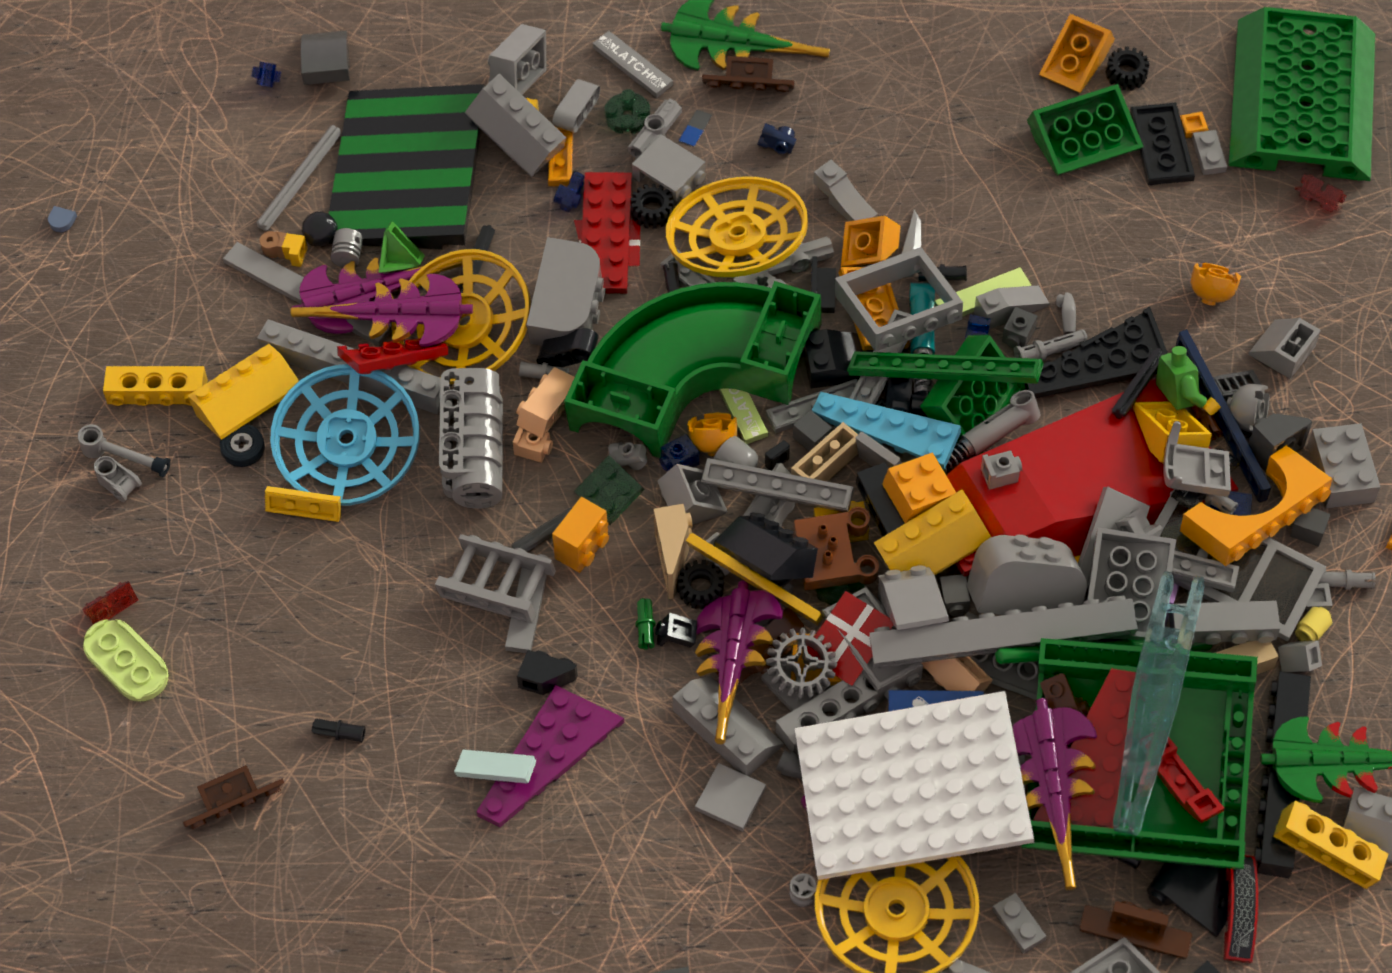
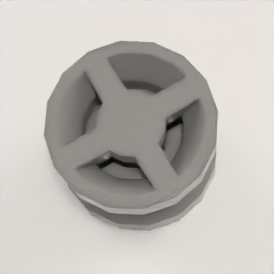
(800, 884)

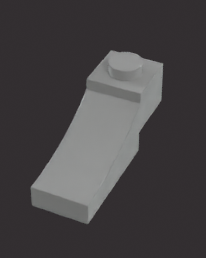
(841, 192)

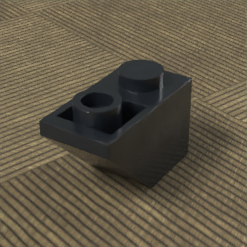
(542, 672)

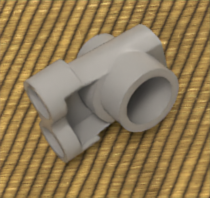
(628, 454)

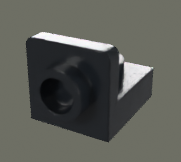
(676, 630)

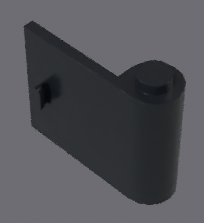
(1195, 892)

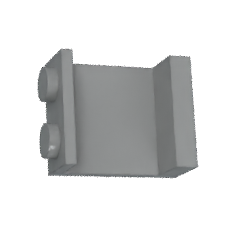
(670, 167)

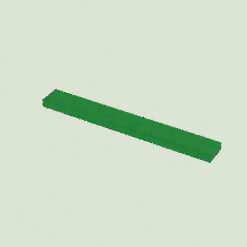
(946, 367)

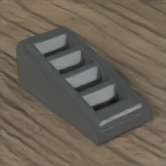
(1234, 378)

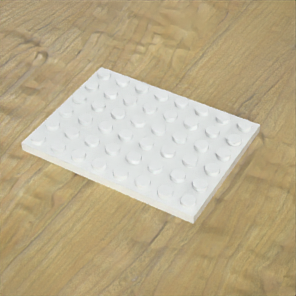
(913, 785)

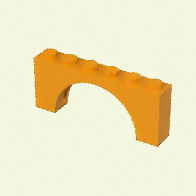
(1231, 536)

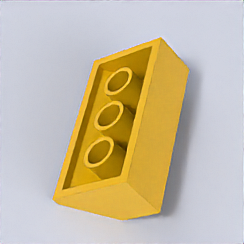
(243, 391)
(935, 537)

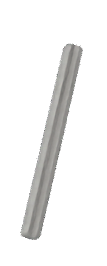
(298, 178)

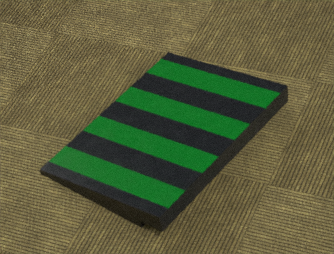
(407, 162)

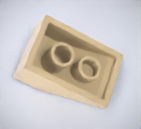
(671, 530)

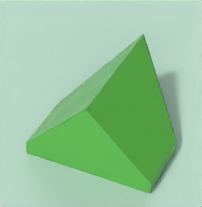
(398, 251)

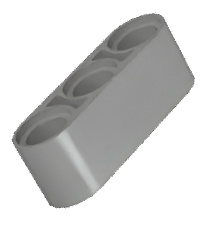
(576, 105)

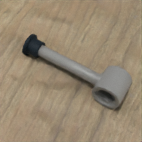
(100, 446)

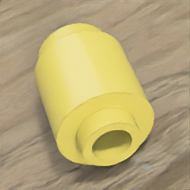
(1313, 624)

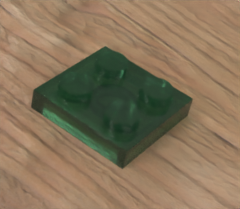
(610, 488)

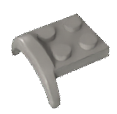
(1195, 467)

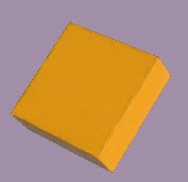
(1193, 123)

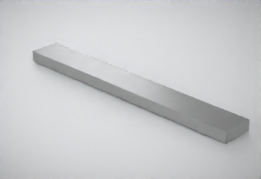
(285, 282)

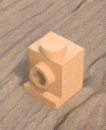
(531, 446)

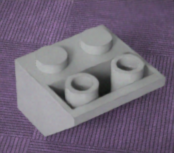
(1286, 345)

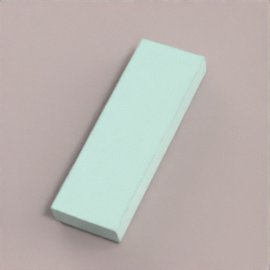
(495, 766)

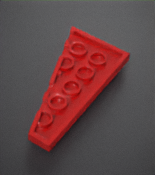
(1110, 720)

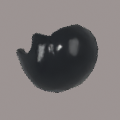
(319, 228)

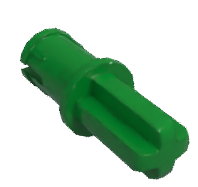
(645, 624)

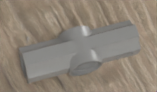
(655, 126)
(803, 255)

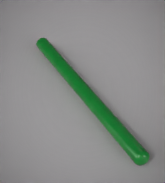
(1031, 653)

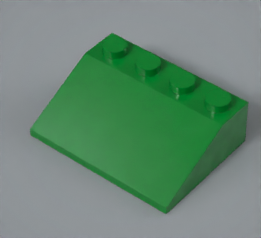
(1085, 130)
(970, 401)

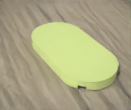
(125, 660)

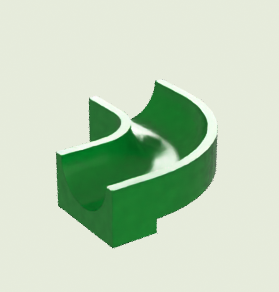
(689, 346)

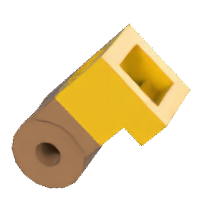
(284, 246)

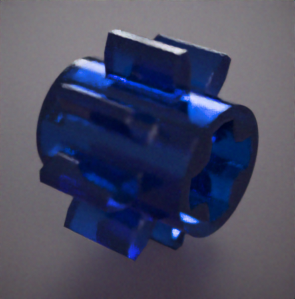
(266, 74)

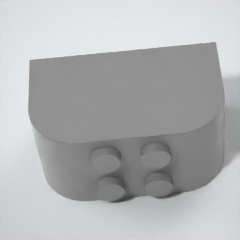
(565, 291)
(1024, 575)

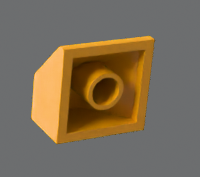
(869, 241)

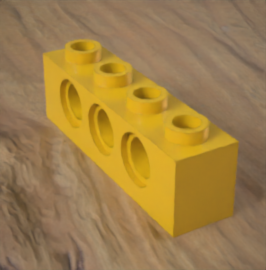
(145, 378)
(1362, 869)

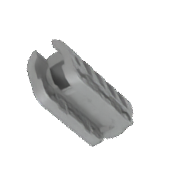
(478, 434)

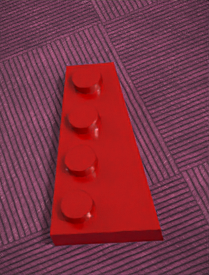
(392, 354)

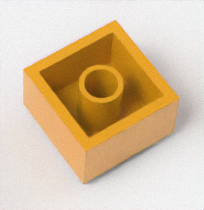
(917, 486)
(580, 535)

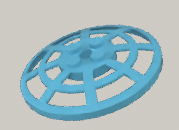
(342, 422)

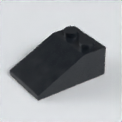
(829, 355)

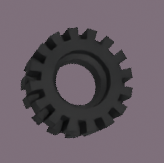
(1128, 58)
(651, 195)
(700, 571)

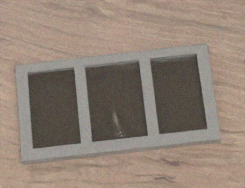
(1264, 573)

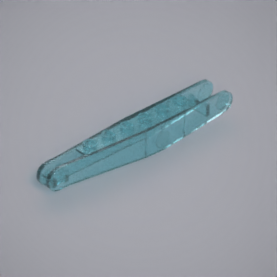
(1154, 700)

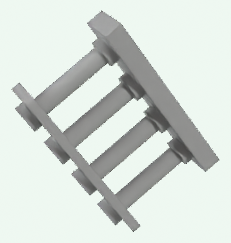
(497, 600)

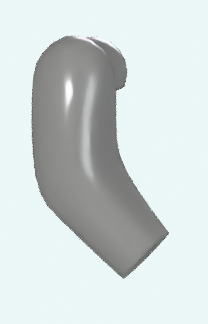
(1068, 312)

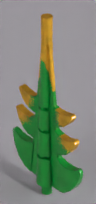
(694, 31)

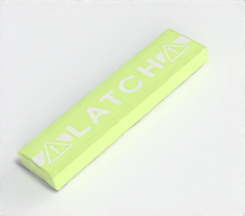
(748, 419)

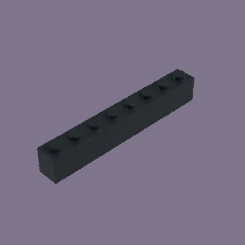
(1289, 702)

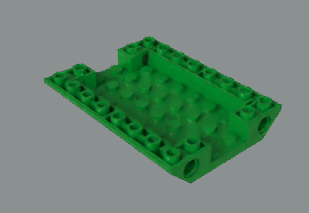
(1273, 83)

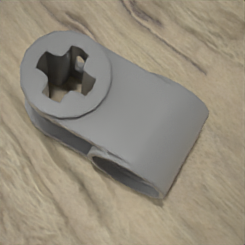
(119, 480)

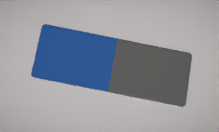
(695, 127)

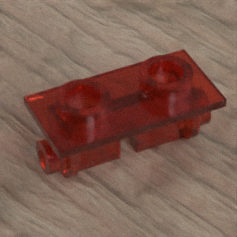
(1312, 190)
(111, 604)

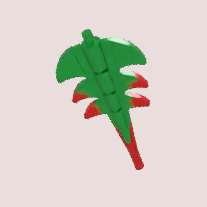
(1301, 761)

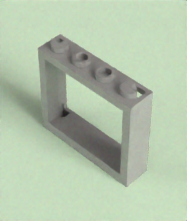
(888, 271)

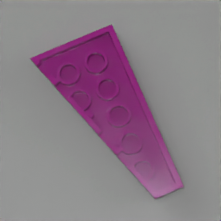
(557, 740)

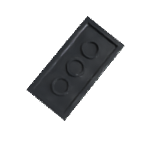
(1164, 144)

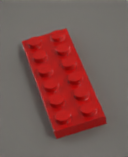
(608, 225)

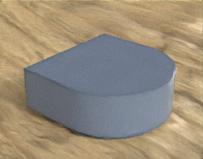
(61, 219)

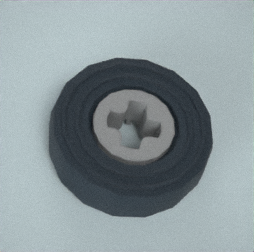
(252, 450)

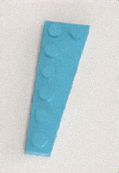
(890, 426)

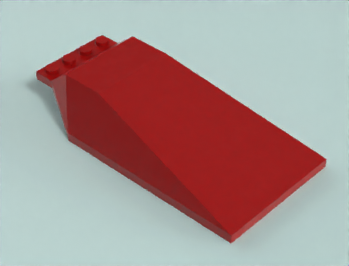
(1065, 476)

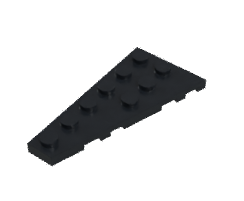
(1103, 359)

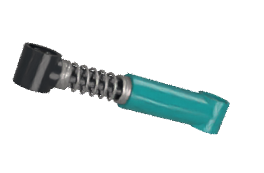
(920, 299)

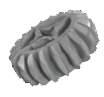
(789, 663)

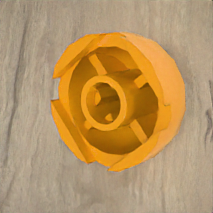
(1214, 283)
(712, 431)

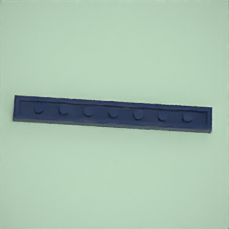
(1227, 422)

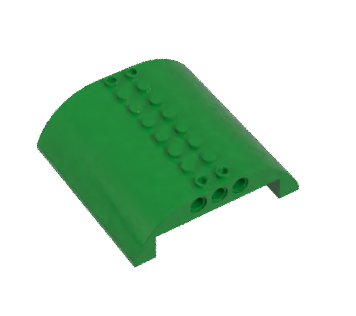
(1210, 737)

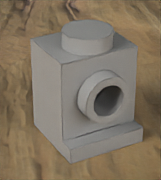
(1001, 469)

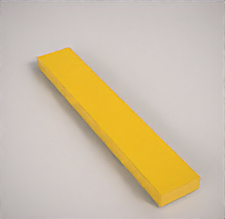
(754, 578)

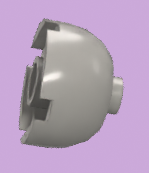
(1249, 405)

